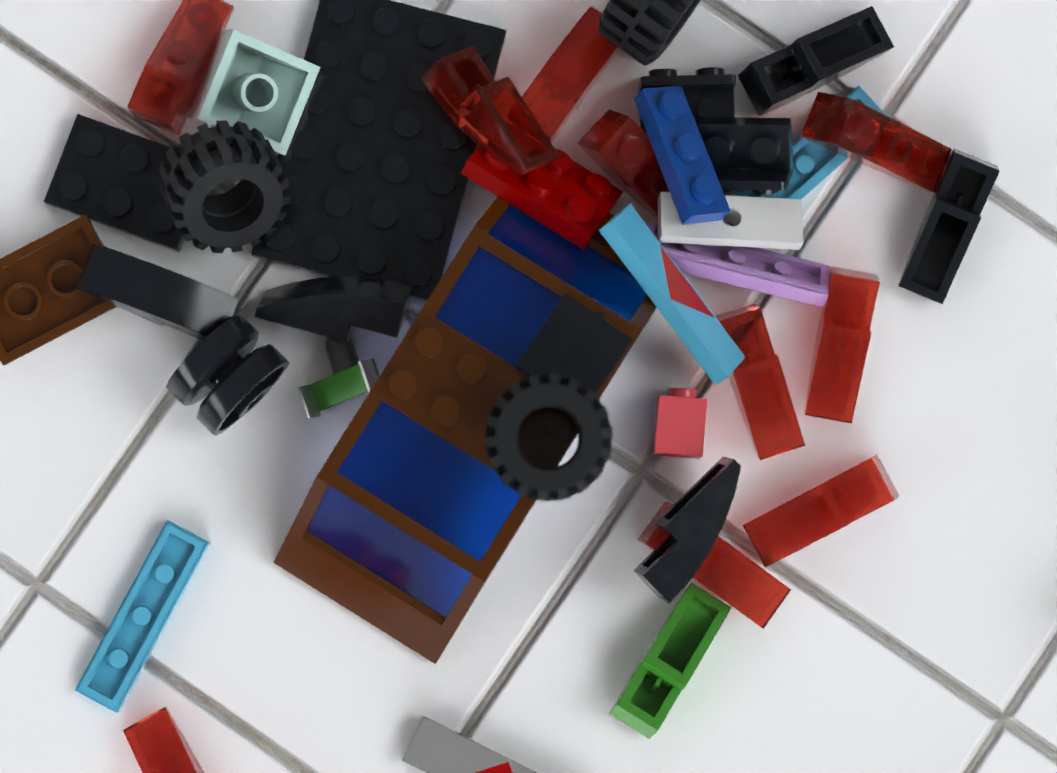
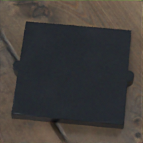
(575, 345)

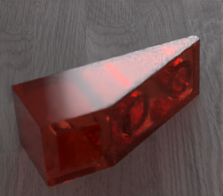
(179, 64)
(875, 140)
(626, 157)

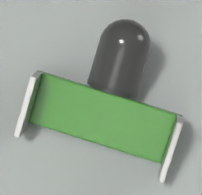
(349, 378)

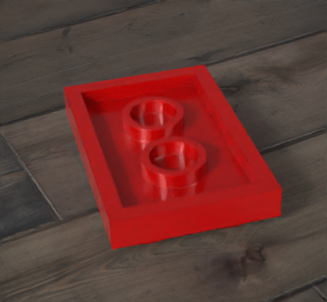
(556, 195)

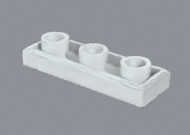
(756, 222)

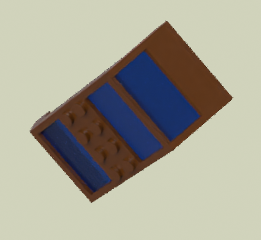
(408, 500)

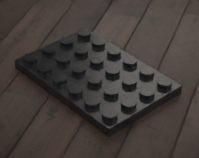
(374, 149)

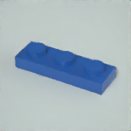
(681, 155)

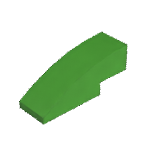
(670, 661)

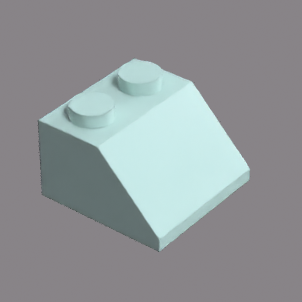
(254, 86)

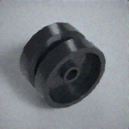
(227, 374)

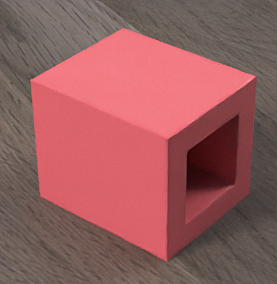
(679, 424)

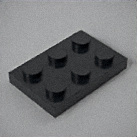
(114, 182)

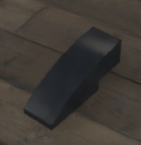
(814, 60)
(948, 225)
(155, 292)
(338, 305)
(690, 531)

